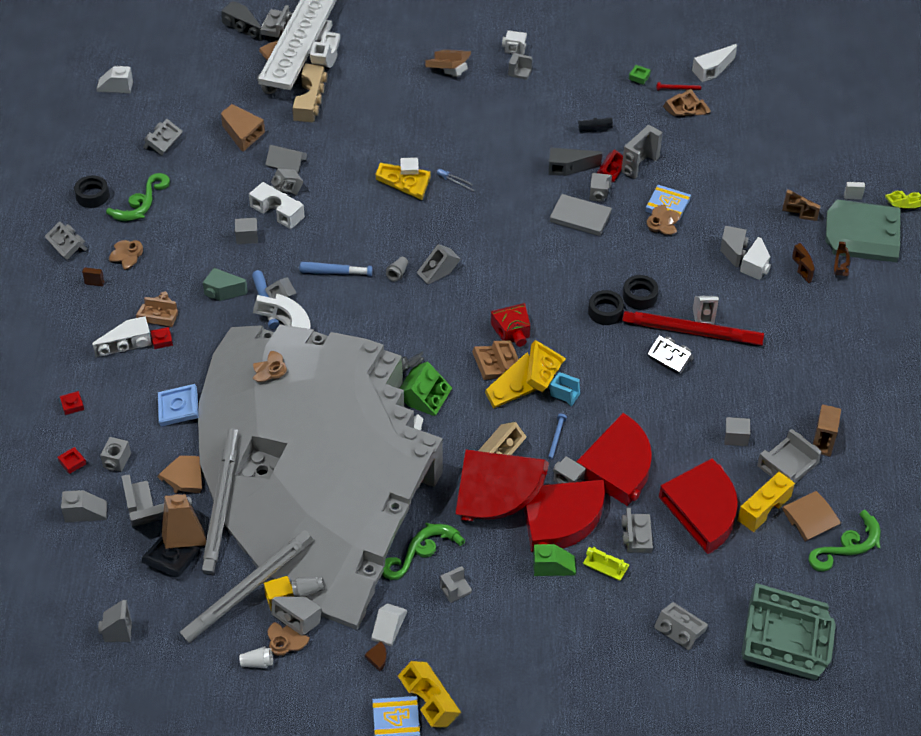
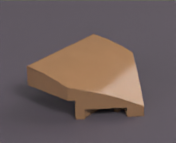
(159, 310)
(183, 474)

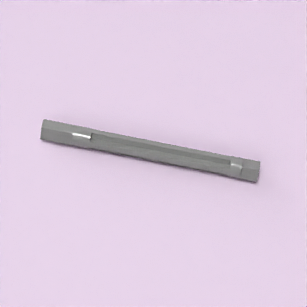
(220, 502)
(246, 586)

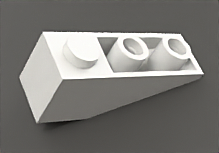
(713, 63)
(126, 336)

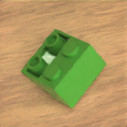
(425, 389)

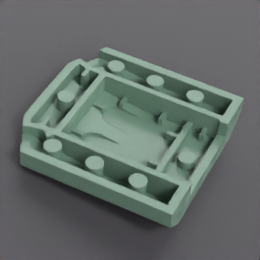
(867, 229)
(788, 632)

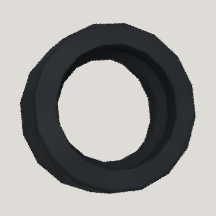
(95, 200)
(638, 302)
(606, 318)

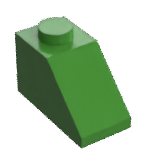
(553, 561)

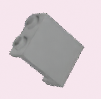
(643, 145)
(792, 457)

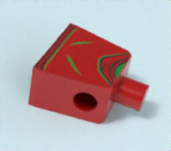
(512, 324)

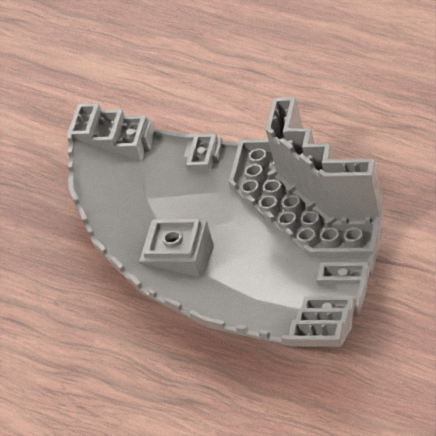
(333, 454)

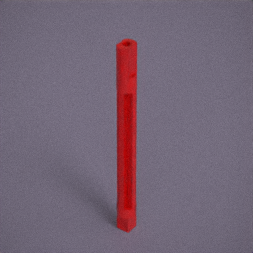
(694, 327)

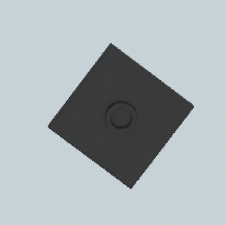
(170, 560)

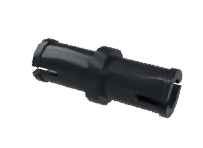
(595, 124)

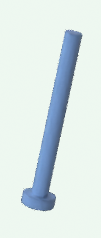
(562, 418)

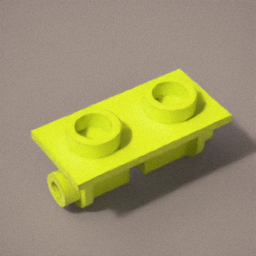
(605, 564)

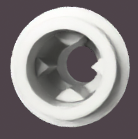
(257, 658)

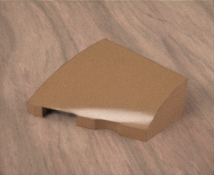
(686, 104)
(798, 204)

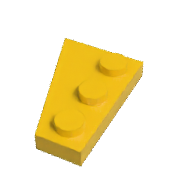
(410, 183)
(542, 365)
(510, 384)

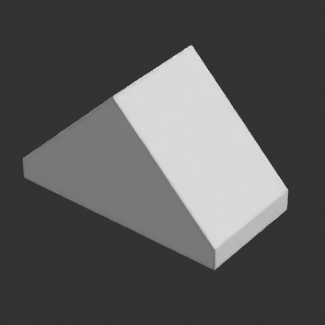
(388, 624)

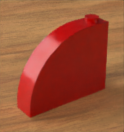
(620, 459)
(497, 484)
(703, 503)
(564, 513)

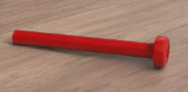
(664, 86)

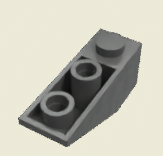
(241, 19)
(571, 161)

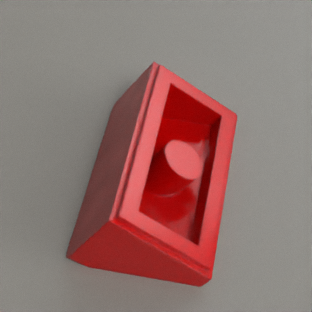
(612, 165)

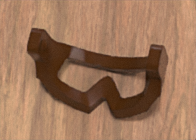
(839, 270)

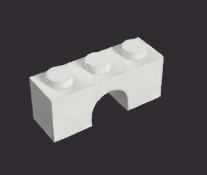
(288, 210)

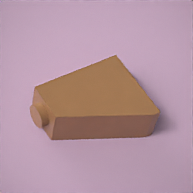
(242, 126)
(827, 429)
(180, 523)

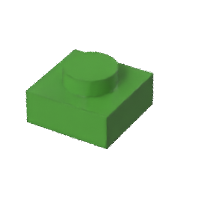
(639, 74)

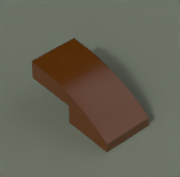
(805, 263)

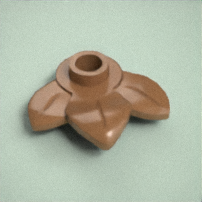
(664, 219)
(126, 252)
(270, 369)
(287, 637)

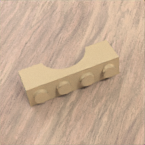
(306, 105)

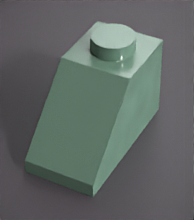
(224, 285)

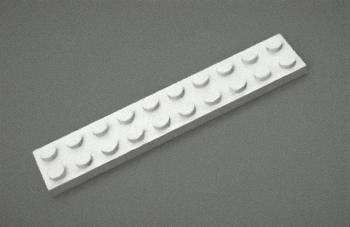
(295, 43)

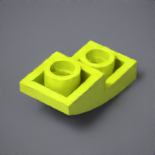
(899, 199)

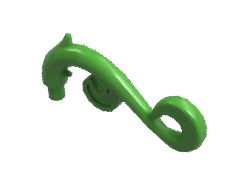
(136, 198)
(848, 547)
(423, 551)

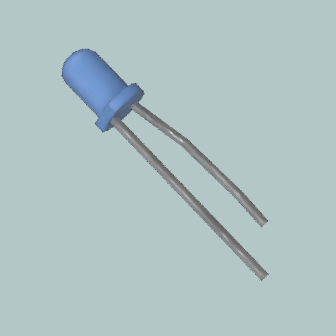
(445, 174)

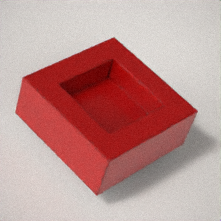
(161, 338)
(71, 403)
(71, 460)

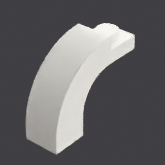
(325, 51)
(282, 309)

